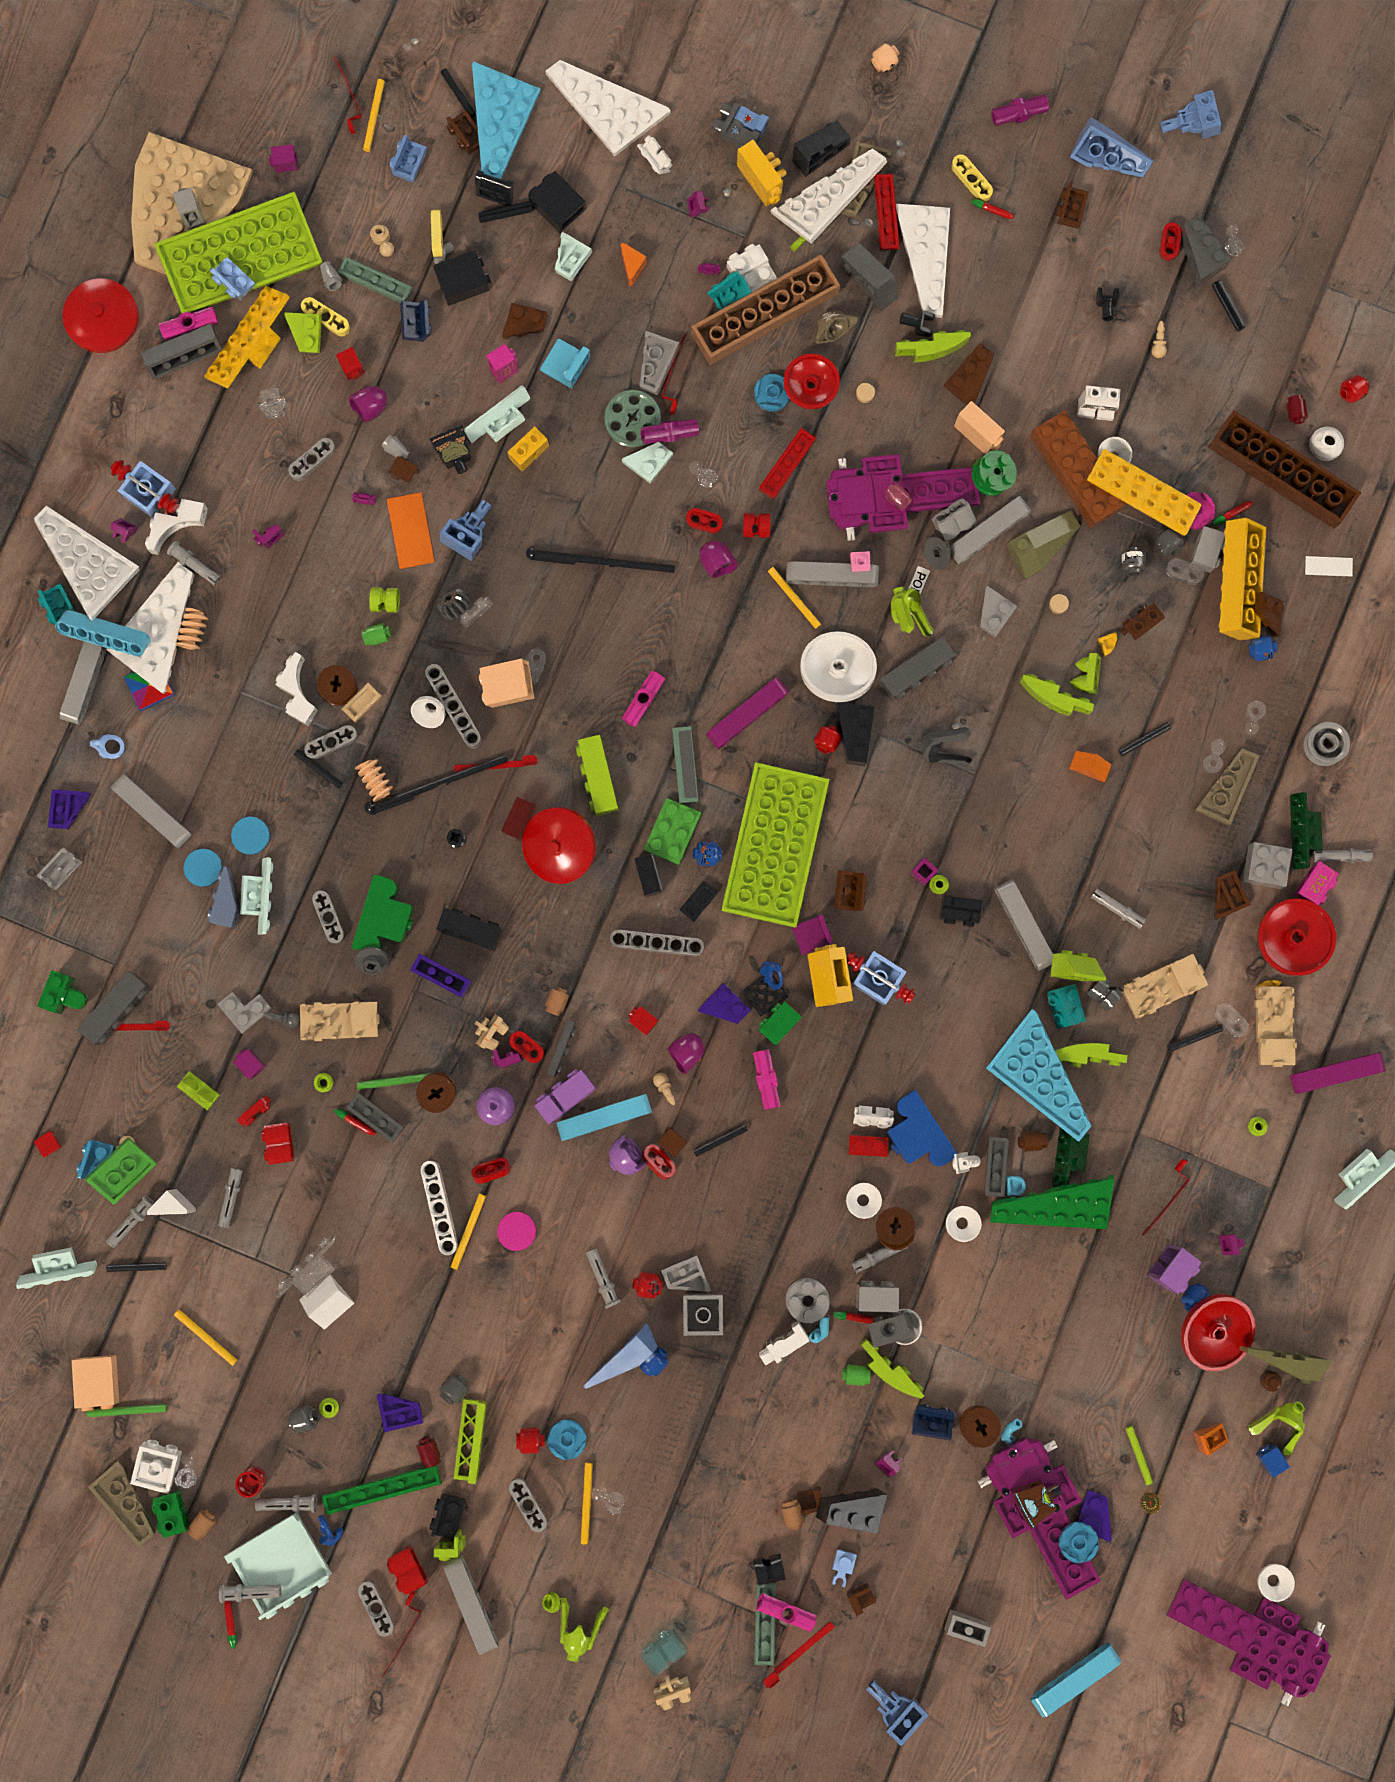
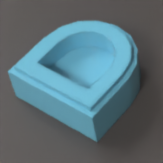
(1014, 1185)

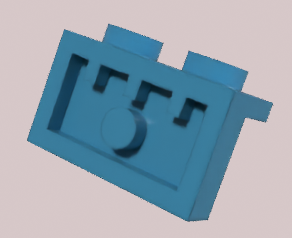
(94, 1154)

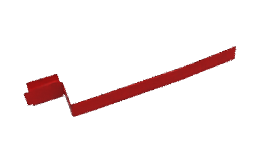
(350, 126)
(674, 404)
(527, 760)
(157, 1026)
(1179, 1167)
(408, 1601)
(773, 1678)

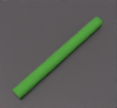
(390, 1081)
(127, 1410)

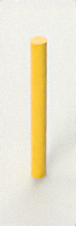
(373, 115)
(795, 599)
(468, 1231)
(205, 1337)
(586, 1503)

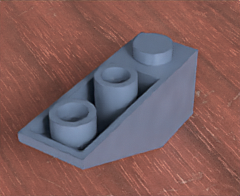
(225, 906)

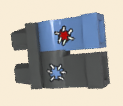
(740, 125)

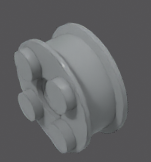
(1338, 740)
(819, 1305)

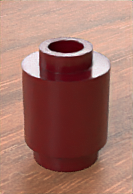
(1297, 409)
(428, 1452)

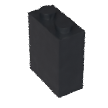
(557, 201)
(462, 277)

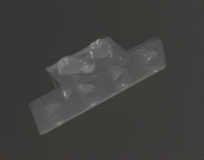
(311, 1272)

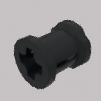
(461, 839)

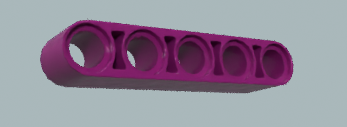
(747, 713)
(1337, 1073)

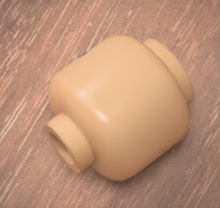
(885, 57)

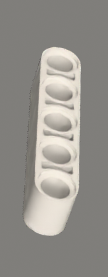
(437, 1217)

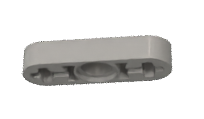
(311, 467)
(341, 731)
(318, 906)
(540, 1514)
(387, 1619)

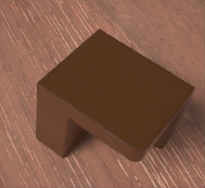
(403, 469)
(672, 1142)
(809, 1500)
(861, 1598)

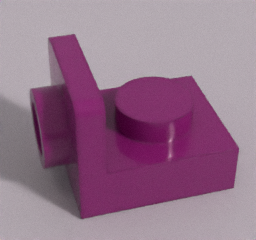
(270, 537)
(508, 1060)

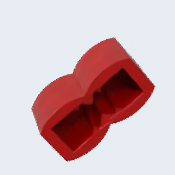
(278, 1143)
(407, 1570)

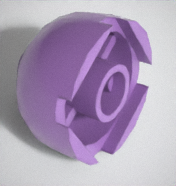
(495, 1106)
(625, 1156)

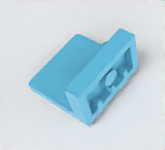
(565, 363)

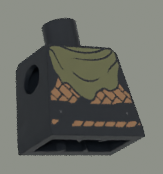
(452, 448)

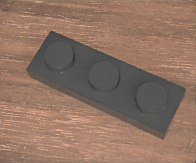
(562, 1049)
(375, 1117)
(996, 1166)

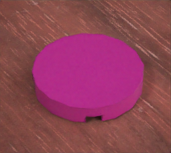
(1206, 511)
(516, 1231)

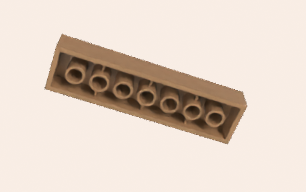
(765, 309)

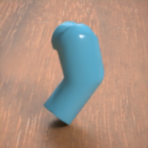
(820, 1332)
(1009, 1429)

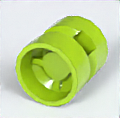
(384, 599)

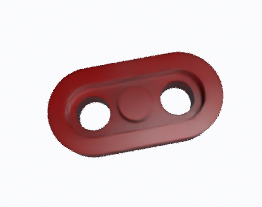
(1170, 242)
(704, 521)
(526, 1047)
(248, 1116)
(658, 1161)
(491, 1170)

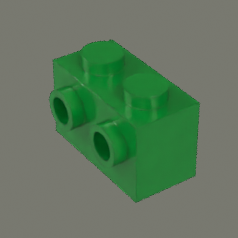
(779, 1023)
(170, 1514)

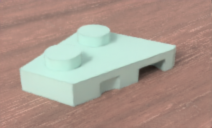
(571, 256)
(648, 461)

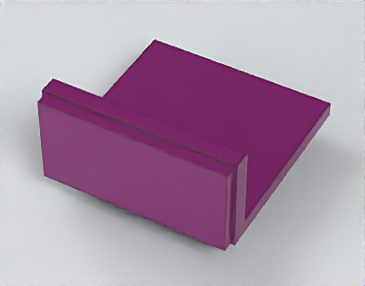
(812, 935)

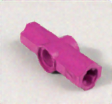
(176, 327)
(637, 709)
(766, 1079)
(796, 1616)

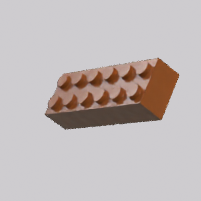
(1072, 464)

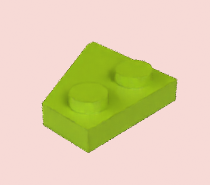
(306, 331)

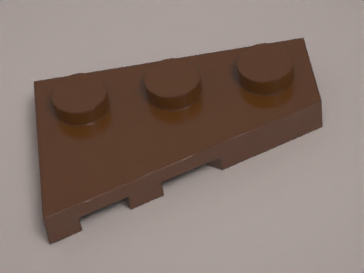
(969, 377)

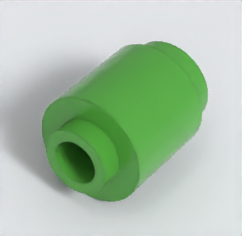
(376, 634)
(856, 1375)

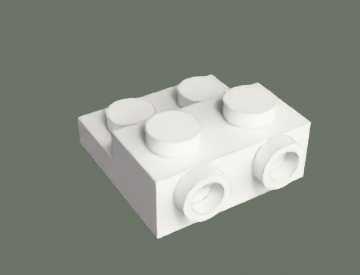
(753, 266)
(156, 1466)

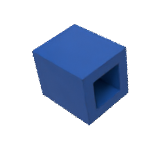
(1272, 1460)

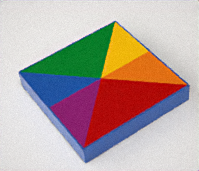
(144, 693)

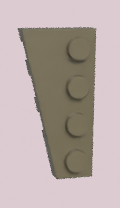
(855, 205)
(1226, 793)
(123, 1503)

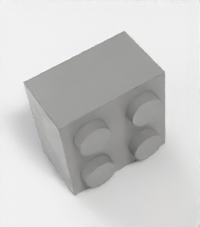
(1267, 865)
(877, 1297)
(703, 1314)

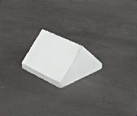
(171, 1203)
(326, 1302)

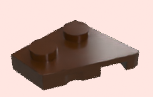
(1270, 611)

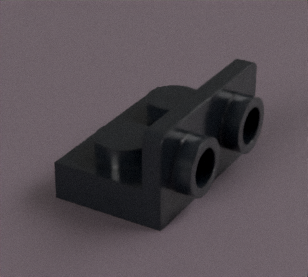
(448, 1516)

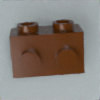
(465, 131)
(1073, 206)
(1143, 622)
(850, 891)

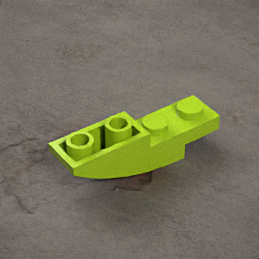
(939, 346)
(1047, 694)
(1097, 1052)
(894, 1376)

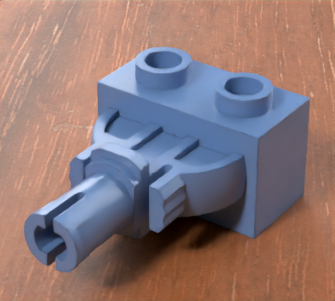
(1197, 117)
(466, 532)
(901, 1715)

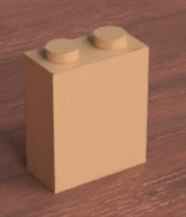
(979, 428)
(506, 683)
(95, 1382)

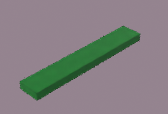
(381, 1489)

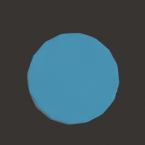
(770, 393)
(250, 835)
(202, 867)
(567, 1439)
(1078, 1542)

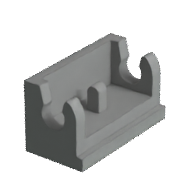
(59, 868)

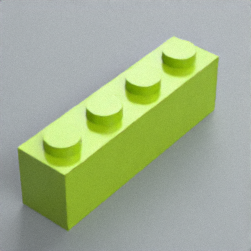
(597, 774)

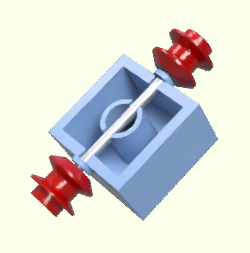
(145, 488)
(879, 978)

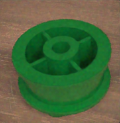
(994, 473)

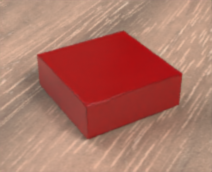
(47, 1144)

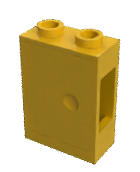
(761, 172)
(830, 976)

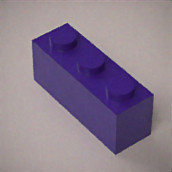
(441, 976)

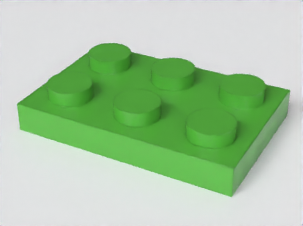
(672, 831)
(121, 1171)

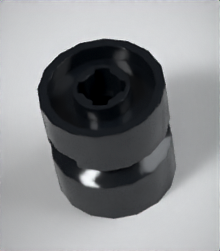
(769, 1569)

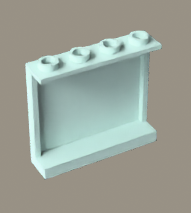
(283, 1557)

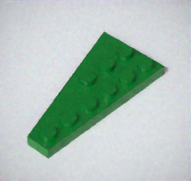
(1063, 1206)

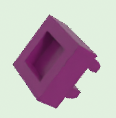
(696, 204)
(124, 528)
(1230, 1244)
(888, 1465)

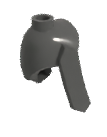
(932, 744)

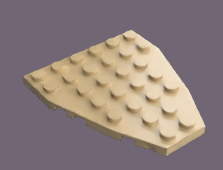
(166, 168)

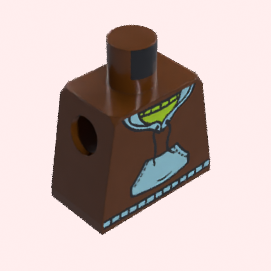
(1036, 1501)

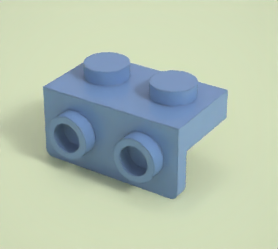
(407, 159)

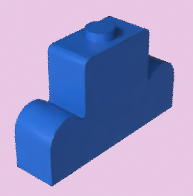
(919, 1133)

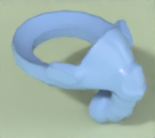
(99, 745)

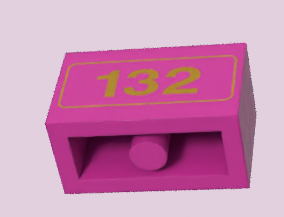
(502, 363)
(1317, 883)

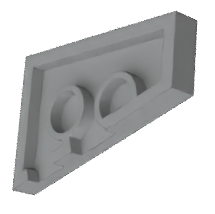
(657, 360)

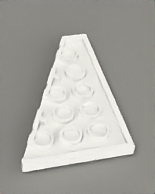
(608, 109)
(88, 564)
(161, 620)

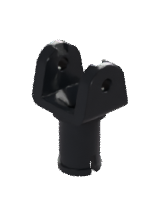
(1107, 303)
(917, 322)

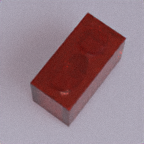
(518, 819)

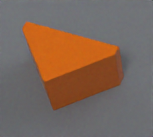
(633, 262)
(1090, 765)
(1211, 1438)

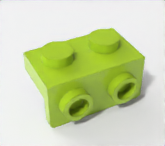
(450, 1549)

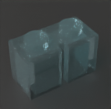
(665, 1650)

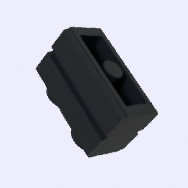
(648, 875)
(960, 910)

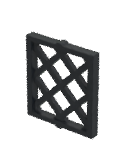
(753, 1002)

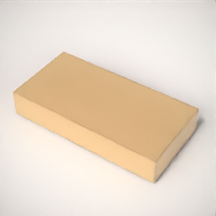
(362, 702)

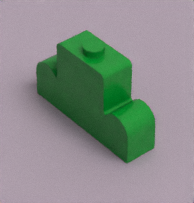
(382, 916)

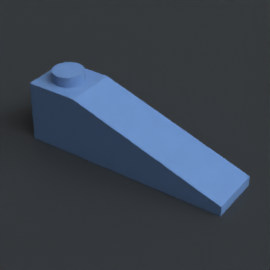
(1106, 149)
(633, 1354)

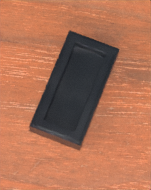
(698, 901)

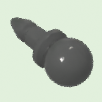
(291, 1020)

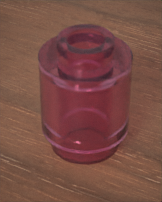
(898, 496)

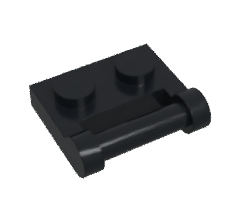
(494, 188)

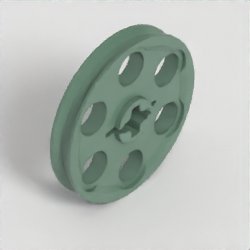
(631, 410)

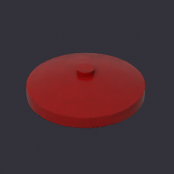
(100, 315)
(559, 845)
(1296, 937)
(1216, 1331)

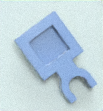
(843, 1563)

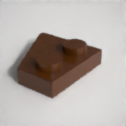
(524, 320)
(1229, 895)

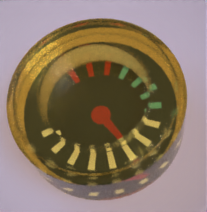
(1150, 1502)

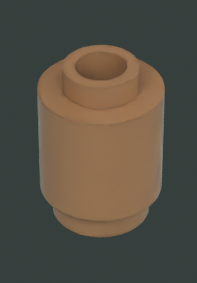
(556, 1001)
(792, 1514)
(202, 1524)

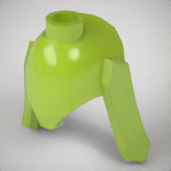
(900, 611)
(1291, 1414)
(576, 1642)

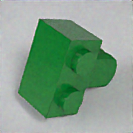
(59, 993)

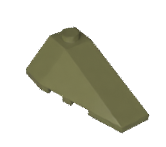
(1038, 546)
(1302, 1366)

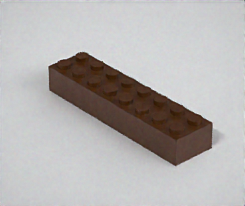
(1284, 469)

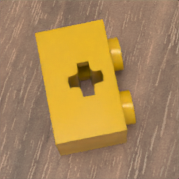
(528, 449)

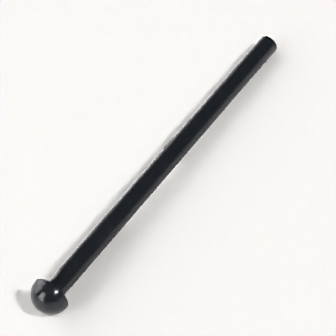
(565, 558)
(407, 796)

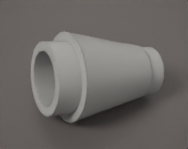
(330, 277)
(395, 447)

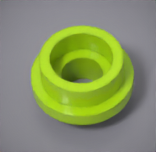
(934, 888)
(317, 1082)
(1251, 1126)
(335, 1407)
(551, 1602)

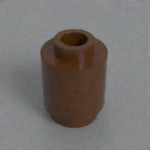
(1032, 1141)

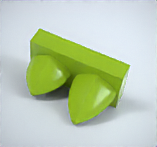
(1088, 682)
(198, 1090)

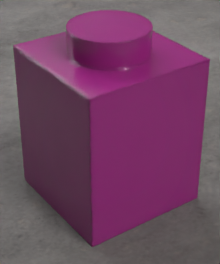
(283, 158)
(924, 872)
(249, 1063)

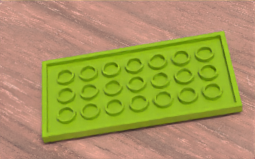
(261, 241)
(775, 845)

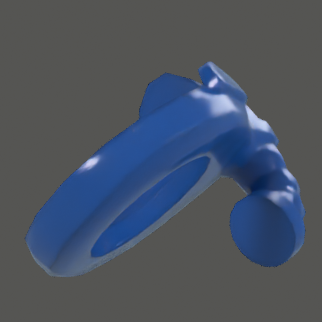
(767, 970)
(327, 1537)

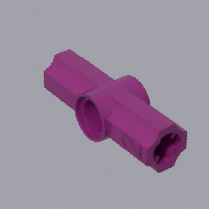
(1020, 110)
(669, 431)

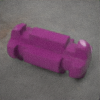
(709, 269)
(363, 498)

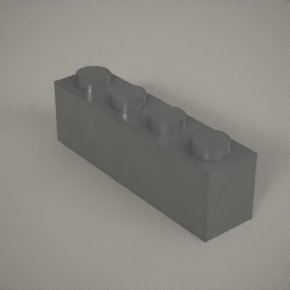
(181, 351)
(917, 668)
(113, 1008)

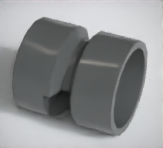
(1105, 994)

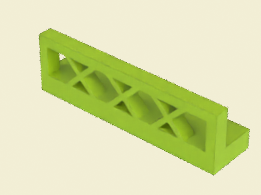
(477, 1440)

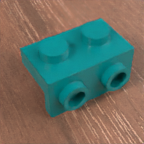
(730, 290)
(56, 602)
(1066, 1006)

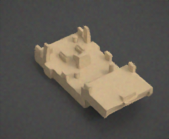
(1164, 986)
(338, 1020)
(1275, 1025)

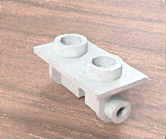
(659, 162)
(882, 1118)
(963, 1162)

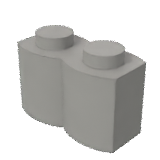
(954, 520)

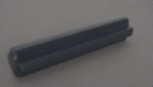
(505, 211)
(1228, 305)

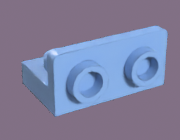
(233, 278)

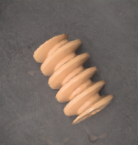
(191, 629)
(374, 780)

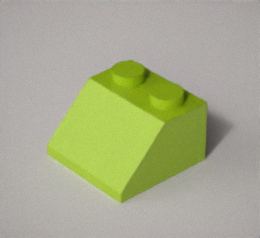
(1076, 967)

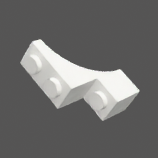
(162, 525)
(289, 682)

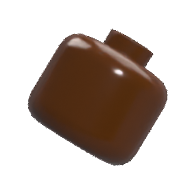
(1270, 1381)

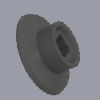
(937, 553)
(371, 960)

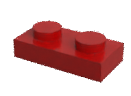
(868, 1146)

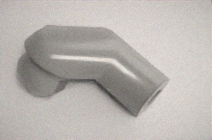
(447, 248)

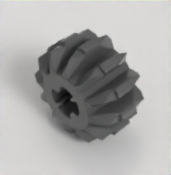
(453, 604)

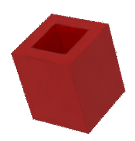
(350, 364)
(642, 1020)

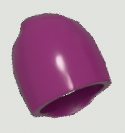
(368, 402)
(714, 556)
(686, 1051)

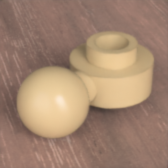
(386, 248)

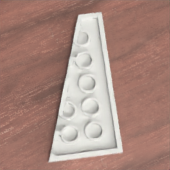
(825, 199)
(926, 245)

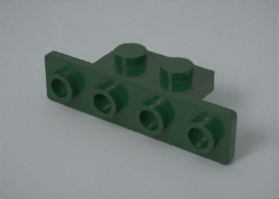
(1305, 831)
(1069, 1157)

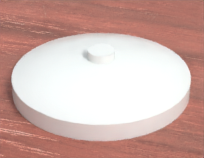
(838, 666)

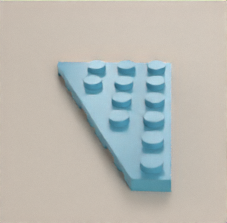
(502, 113)
(1036, 1073)

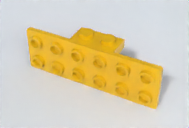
(251, 340)
(1144, 492)

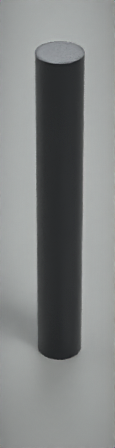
(457, 92)
(1144, 739)
(317, 768)
(1194, 1038)
(720, 1140)
(136, 1267)

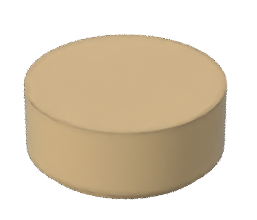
(865, 393)
(1058, 604)

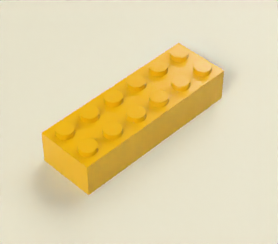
(1242, 578)

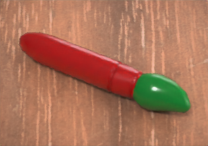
(993, 209)
(1233, 512)
(342, 1114)
(842, 1315)
(232, 1639)

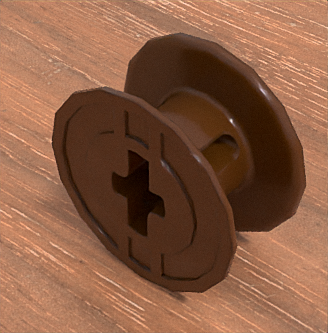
(329, 677)
(437, 1103)
(886, 1223)
(985, 1416)

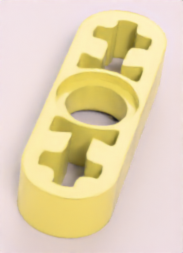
(971, 169)
(437, 233)
(330, 325)

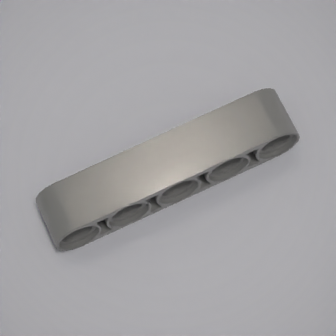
(989, 530)
(830, 574)
(82, 683)
(449, 698)
(151, 811)
(1024, 925)
(649, 937)
(470, 1605)

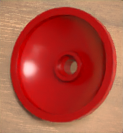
(811, 370)

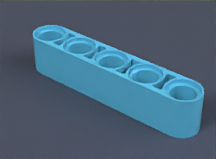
(103, 633)
(604, 1117)
(1075, 1680)

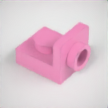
(859, 561)

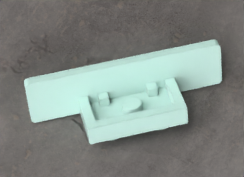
(500, 418)
(256, 896)
(1362, 1175)
(55, 1267)

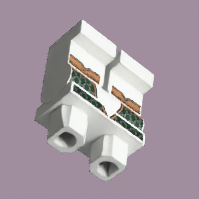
(1100, 398)
(784, 1344)

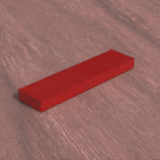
(886, 212)
(787, 463)

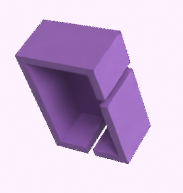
(564, 1096)
(1179, 1269)

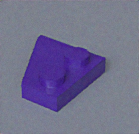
(66, 807)
(725, 1005)
(398, 1412)
(1095, 1513)

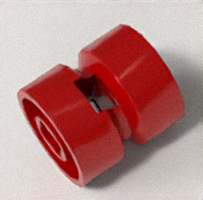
(762, 528)
(250, 1482)

